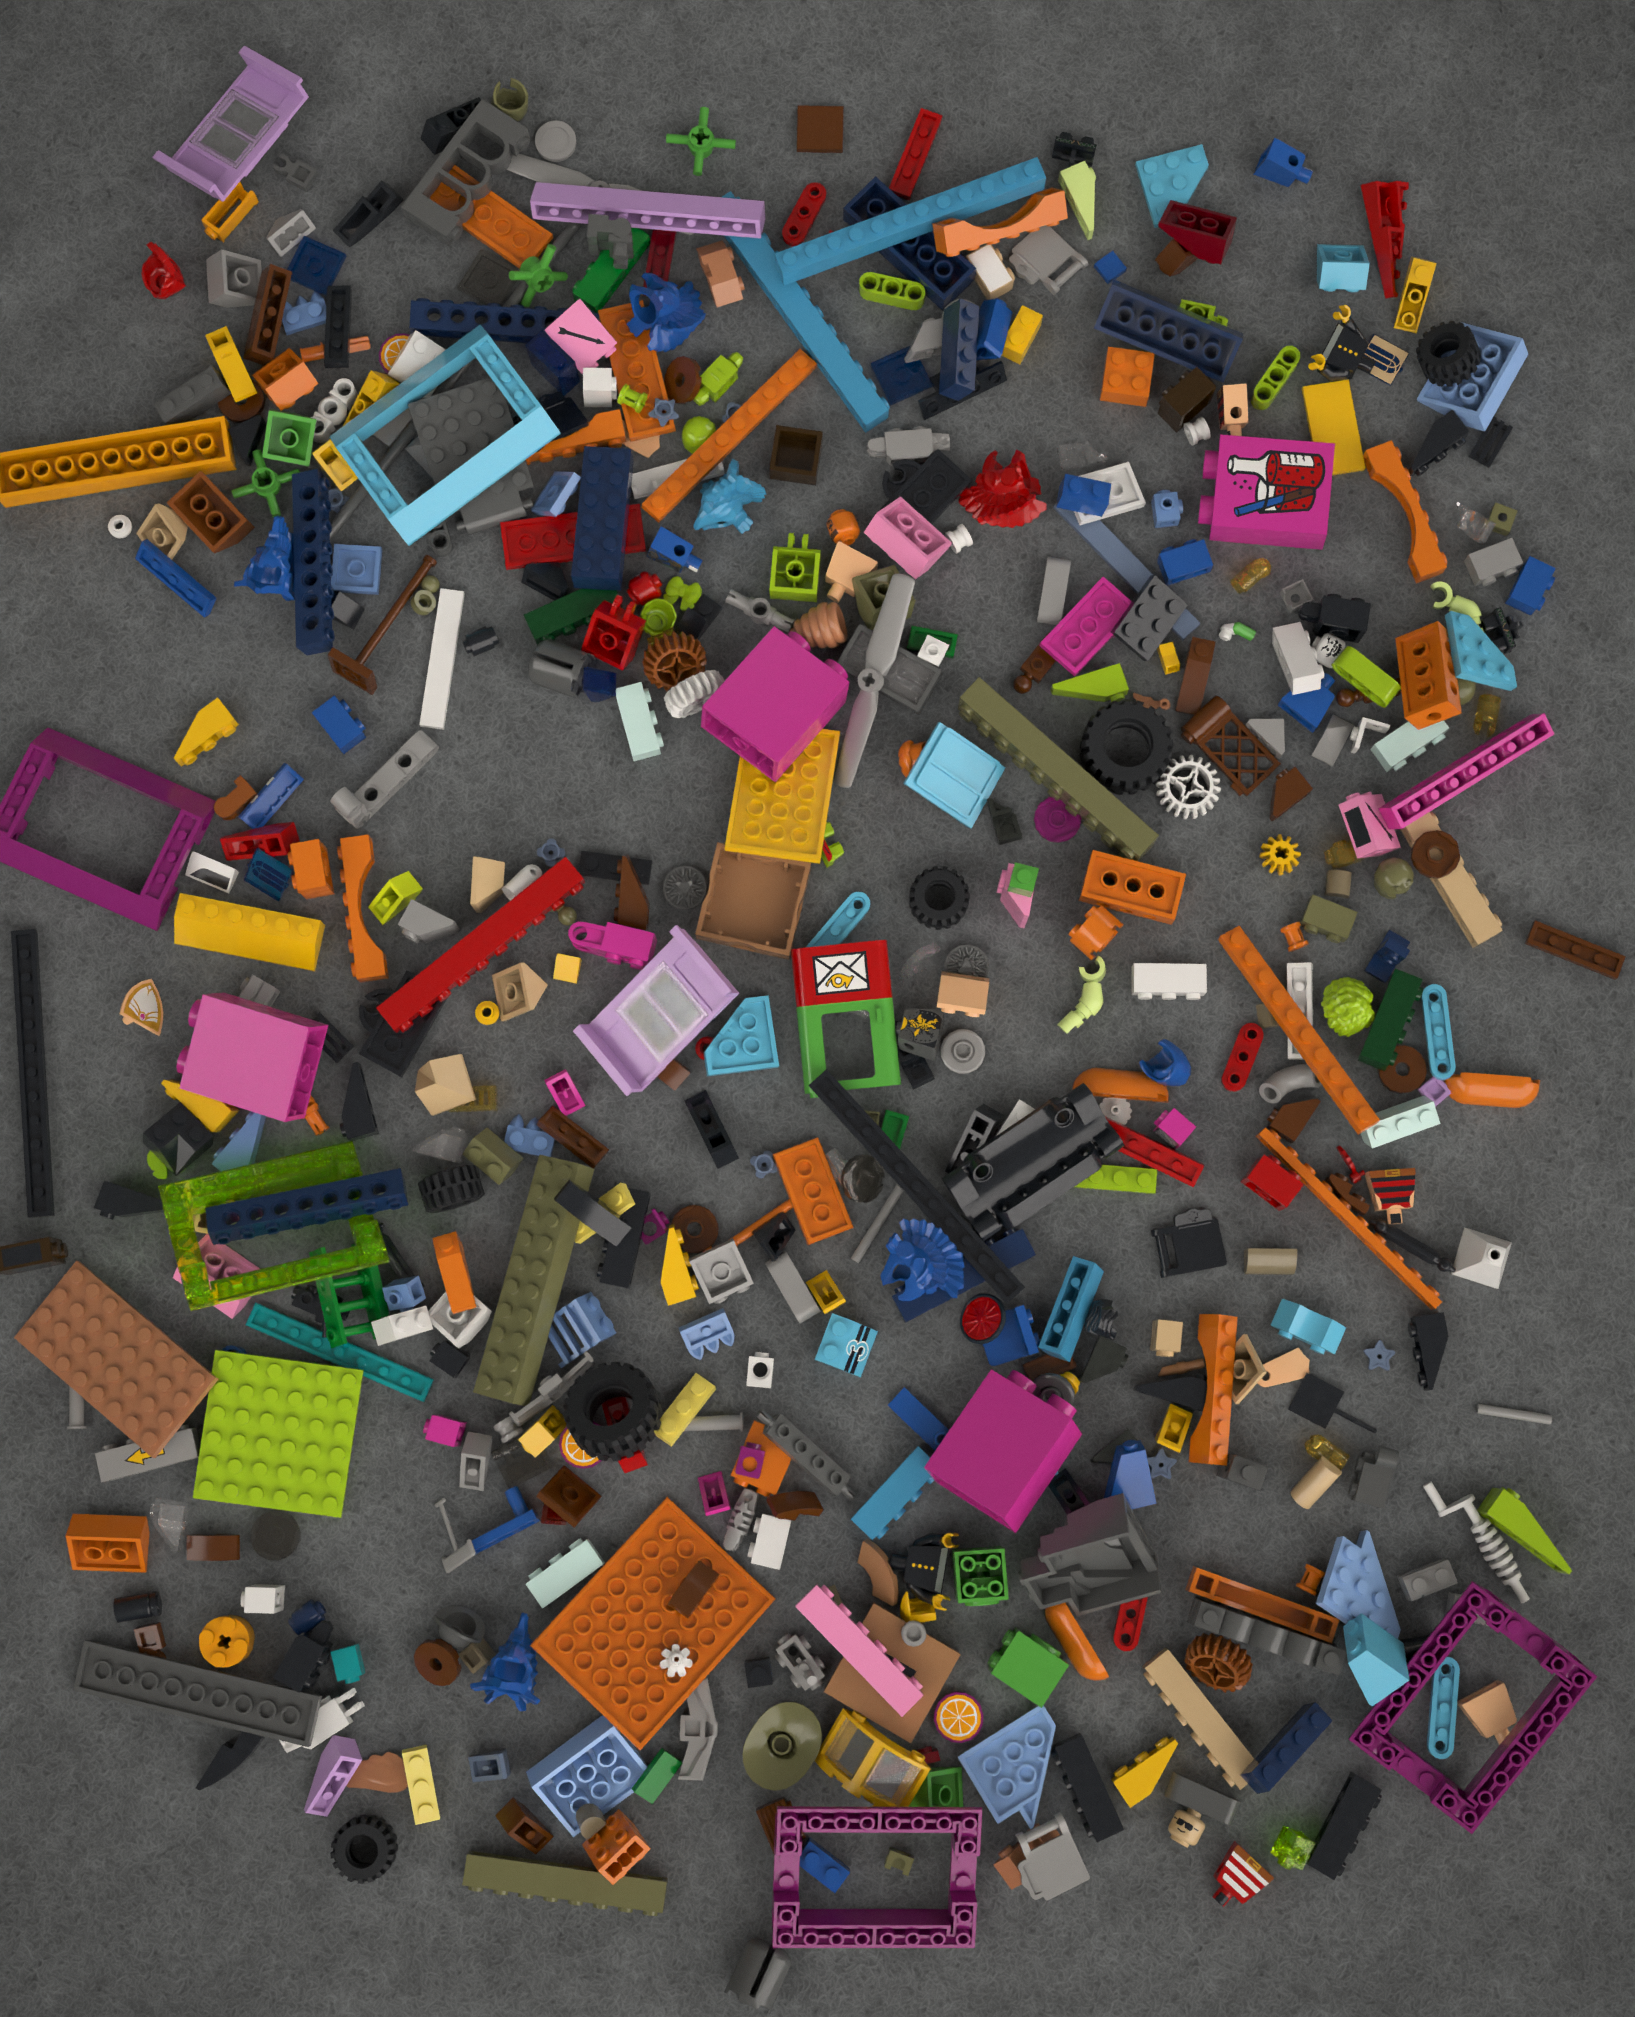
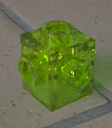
(1292, 1848)

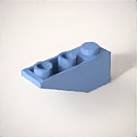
(243, 1144)

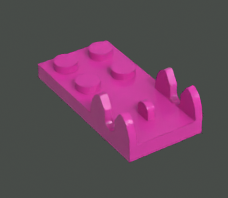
(1086, 627)

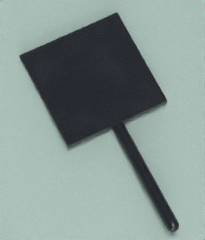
(1318, 1401)

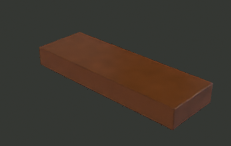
(572, 1137)

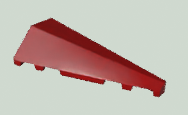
(1384, 215)

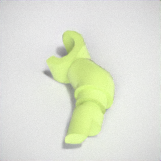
(1457, 604)
(1090, 1000)

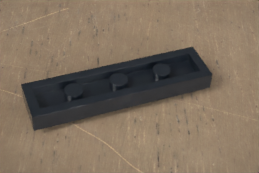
(338, 326)

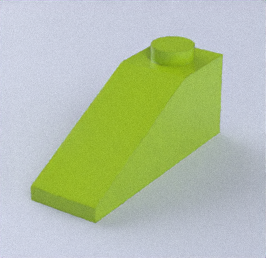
(1098, 685)

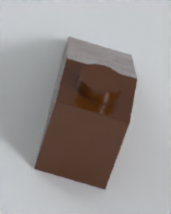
(1195, 675)

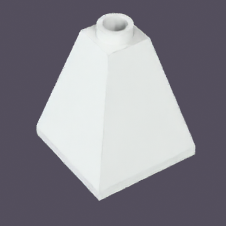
(1481, 1258)

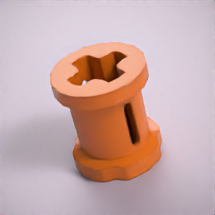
(1294, 936)
(1310, 1579)

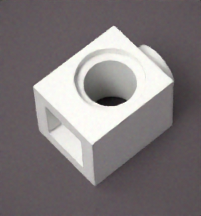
(933, 651)
(752, 1379)

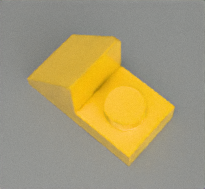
(334, 465)
(1174, 1428)

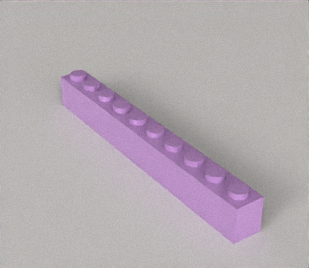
(650, 209)

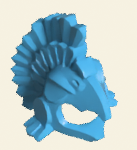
(725, 500)

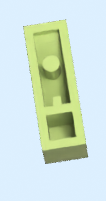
(1079, 190)

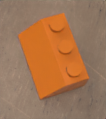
(108, 1543)

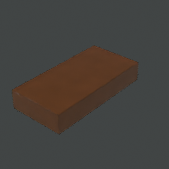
(1047, 1364)

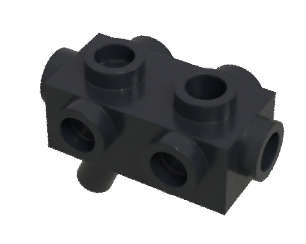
(308, 1300)

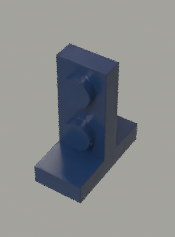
(1387, 956)

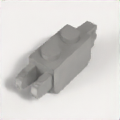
(908, 444)

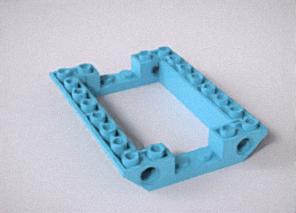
(476, 474)

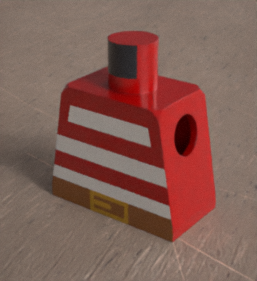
(1239, 1876)

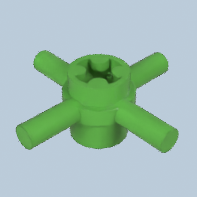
(702, 134)
(537, 274)
(257, 485)

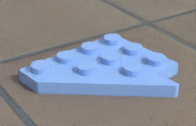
(1357, 1585)
(1013, 1766)

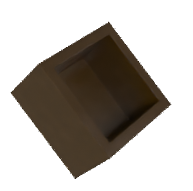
(1186, 399)
(796, 455)

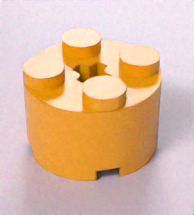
(236, 1650)

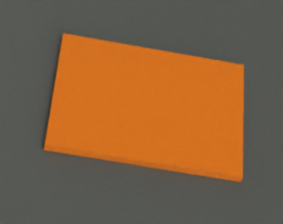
(621, 1622)

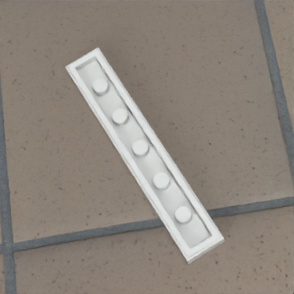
(442, 659)

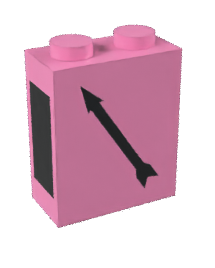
(582, 336)
(1366, 825)

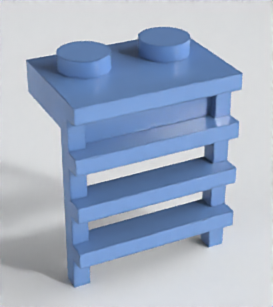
(588, 1322)

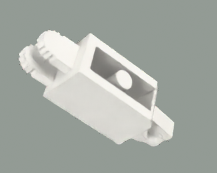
(330, 1719)

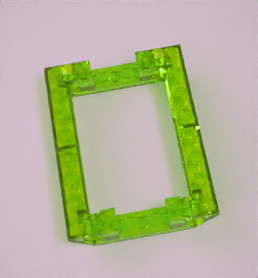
(287, 1173)

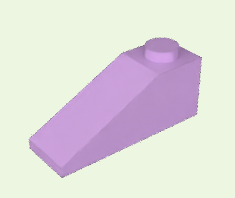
(332, 1775)

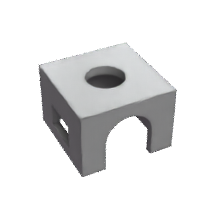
(1296, 588)

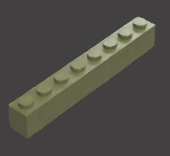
(563, 1881)

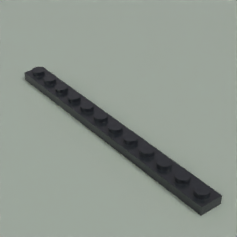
(32, 1073)
(916, 1186)

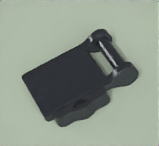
(562, 412)
(1195, 1243)

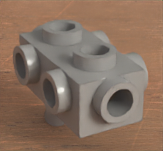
(804, 1668)

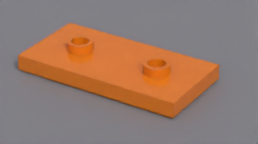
(812, 1191)

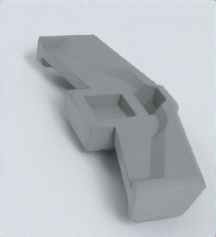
(551, 1390)
(700, 1730)

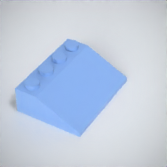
(1481, 395)
(589, 1768)

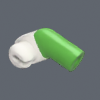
(1236, 628)

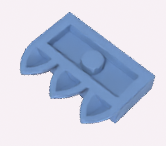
(304, 314)
(528, 1139)
(707, 1332)

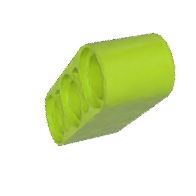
(883, 283)
(1282, 370)
(1366, 676)

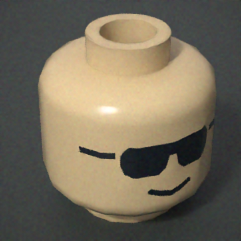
(1186, 1827)

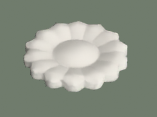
(1116, 1109)

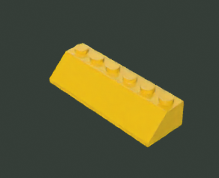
(247, 932)

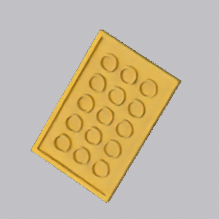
(786, 815)

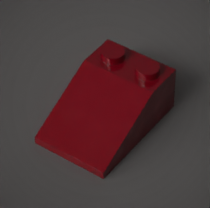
(1199, 230)

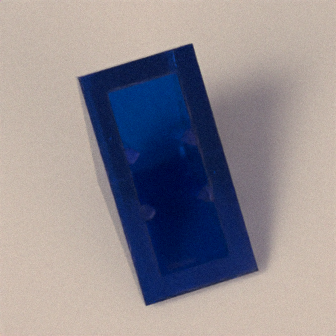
(599, 684)

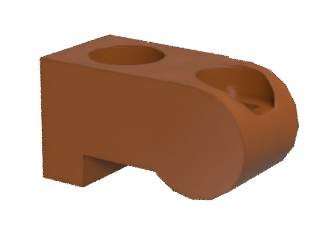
(236, 801)

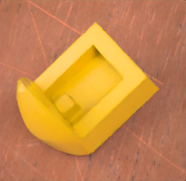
(916, 1610)

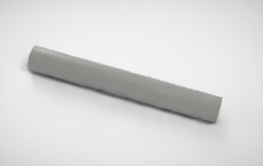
(1514, 1414)

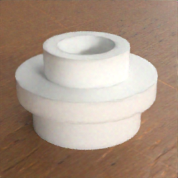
(124, 531)

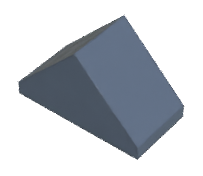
(490, 1766)

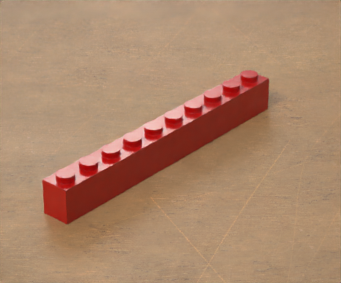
(480, 945)

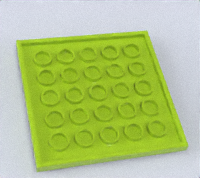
(278, 1433)

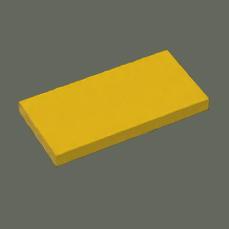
(1334, 420)

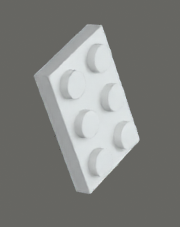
(1124, 492)

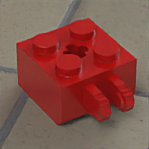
(614, 633)

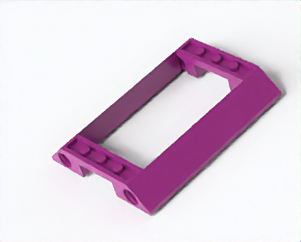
(159, 890)
(1473, 1803)
(876, 1927)

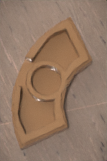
(882, 1577)

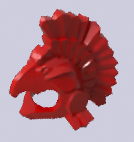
(1004, 494)

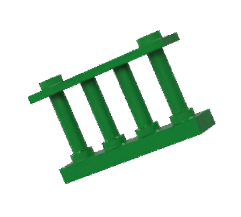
(372, 1301)

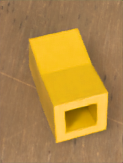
(1168, 658)

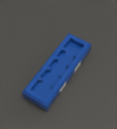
(271, 797)

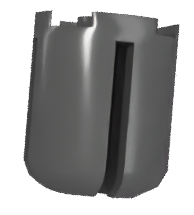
(559, 667)
(748, 1969)

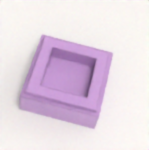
(1434, 1090)

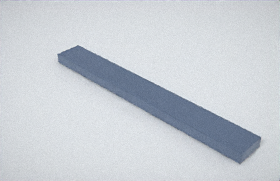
(1122, 562)

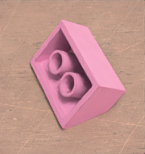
(907, 537)
(1016, 904)
(223, 1263)

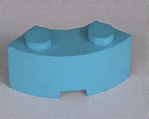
(1308, 1326)

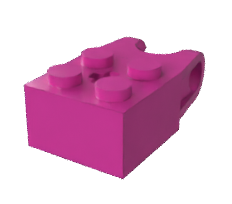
(615, 943)

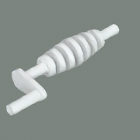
(1491, 1543)

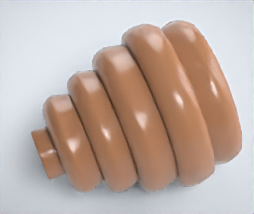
(822, 626)

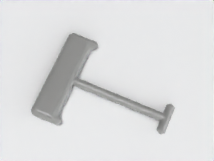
(460, 1555)

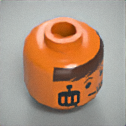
(843, 527)

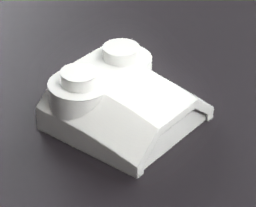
(458, 1327)

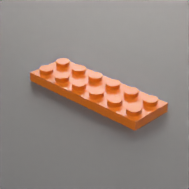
(496, 222)
(636, 367)

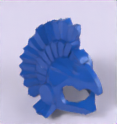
(669, 315)
(273, 564)
(924, 1259)
(512, 1669)

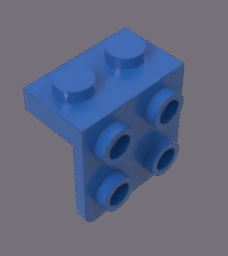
(1015, 1339)

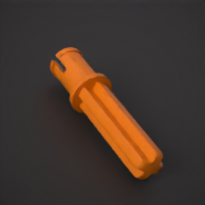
(317, 352)

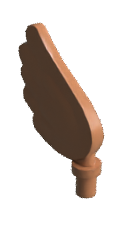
(380, 1774)

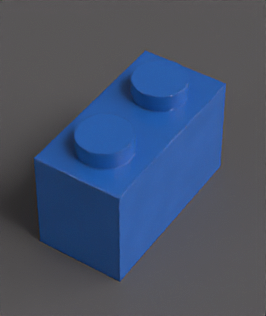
(1083, 495)
(1184, 562)
(1530, 586)
(339, 724)
(823, 1865)

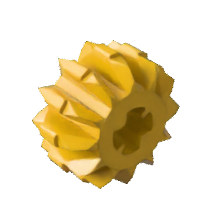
(1280, 846)

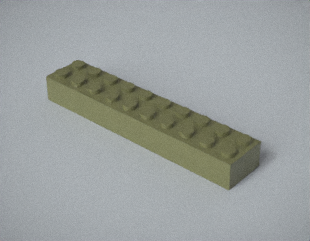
(1056, 771)
(531, 1285)

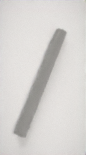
(877, 1224)

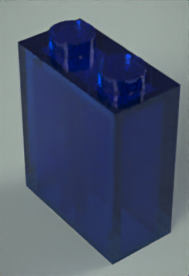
(553, 362)

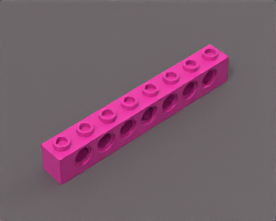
(1466, 771)

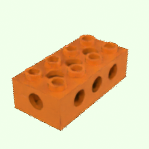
(1427, 676)
(1144, 876)

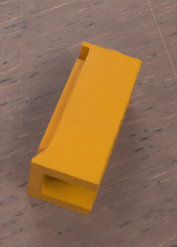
(221, 208)

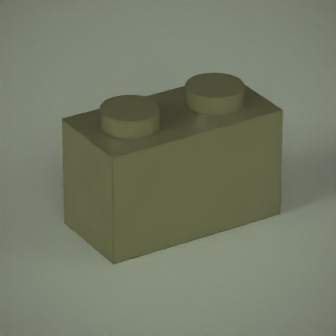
(1328, 919)
(493, 1156)

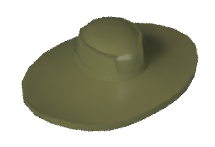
(782, 1745)

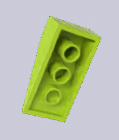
(1517, 1522)

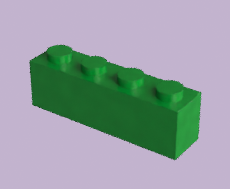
(604, 279)

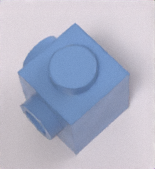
(1166, 509)
(404, 1293)

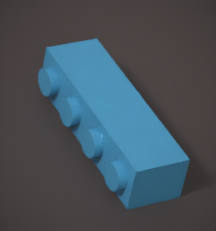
(1071, 1309)
(893, 1494)

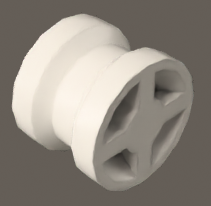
(1197, 430)
(959, 538)

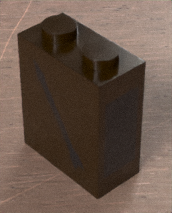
(32, 1255)

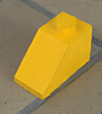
(543, 1432)

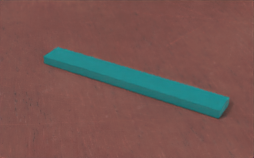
(346, 1355)

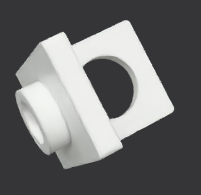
(1357, 732)

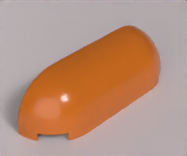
(1122, 1084)
(1492, 1089)
(1074, 1642)

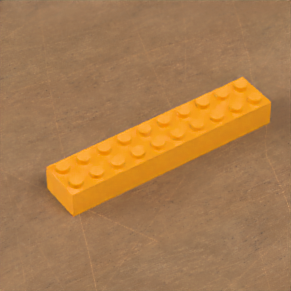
(115, 461)

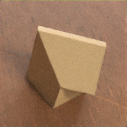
(164, 530)
(486, 882)
(517, 990)
(444, 1084)
(1247, 1369)

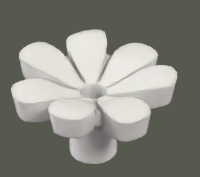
(673, 1666)

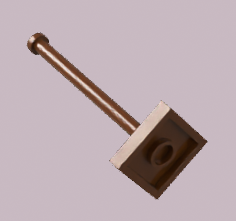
(354, 670)

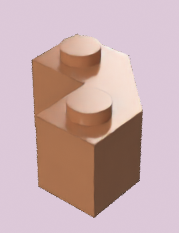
(720, 273)
(1011, 1856)

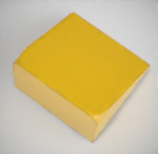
(567, 968)

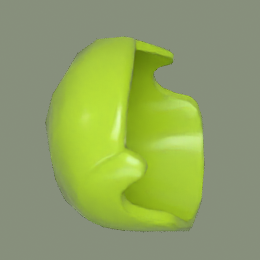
(696, 432)
(655, 612)

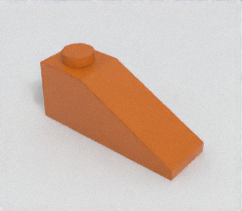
(454, 1272)

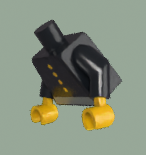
(1343, 351)
(926, 1567)

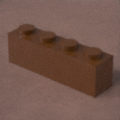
(267, 314)

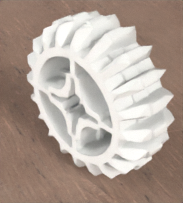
(692, 693)
(1198, 790)

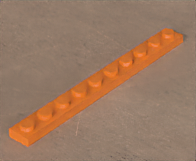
(729, 435)
(1299, 1030)
(1357, 1225)

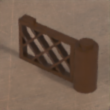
(1207, 723)

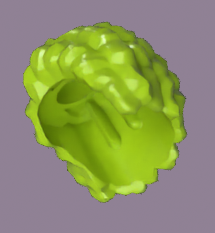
(1348, 1006)

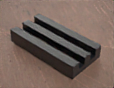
(1500, 425)
(342, 1052)

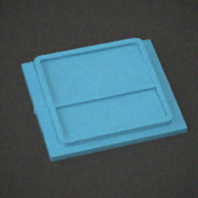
(954, 775)

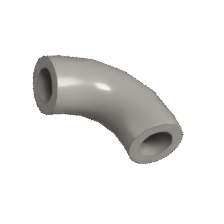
(1287, 1080)

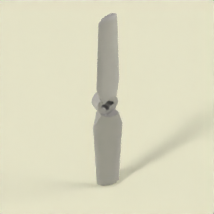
(551, 173)
(879, 659)

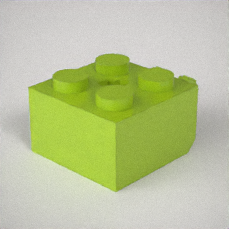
(786, 561)

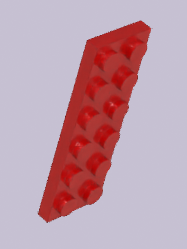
(554, 538)

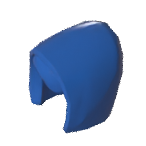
(1169, 1066)

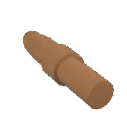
(1182, 1367)

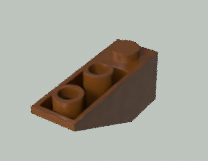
(633, 902)

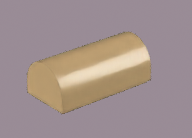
(1315, 1483)

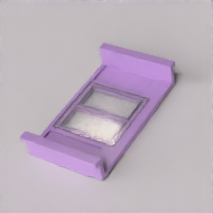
(238, 127)
(657, 1013)

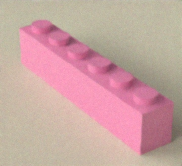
(859, 1649)

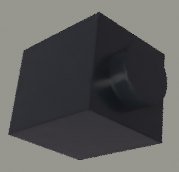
(448, 1358)
(758, 1672)

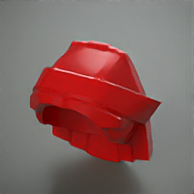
(161, 273)

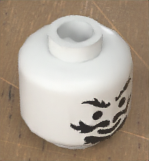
(1328, 649)

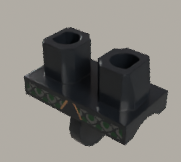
(1073, 150)
(1505, 629)

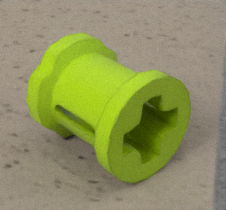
(632, 398)

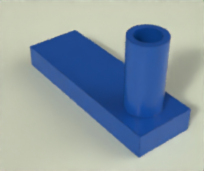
(918, 1418)
(523, 1520)

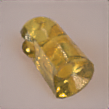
(1251, 575)
(1487, 711)
(1320, 1446)

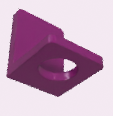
(660, 1221)
(750, 1450)

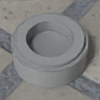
(913, 1633)

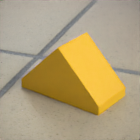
(825, 1292)

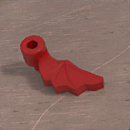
(1354, 1176)

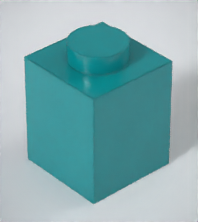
(348, 1663)

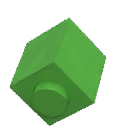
(1023, 879)

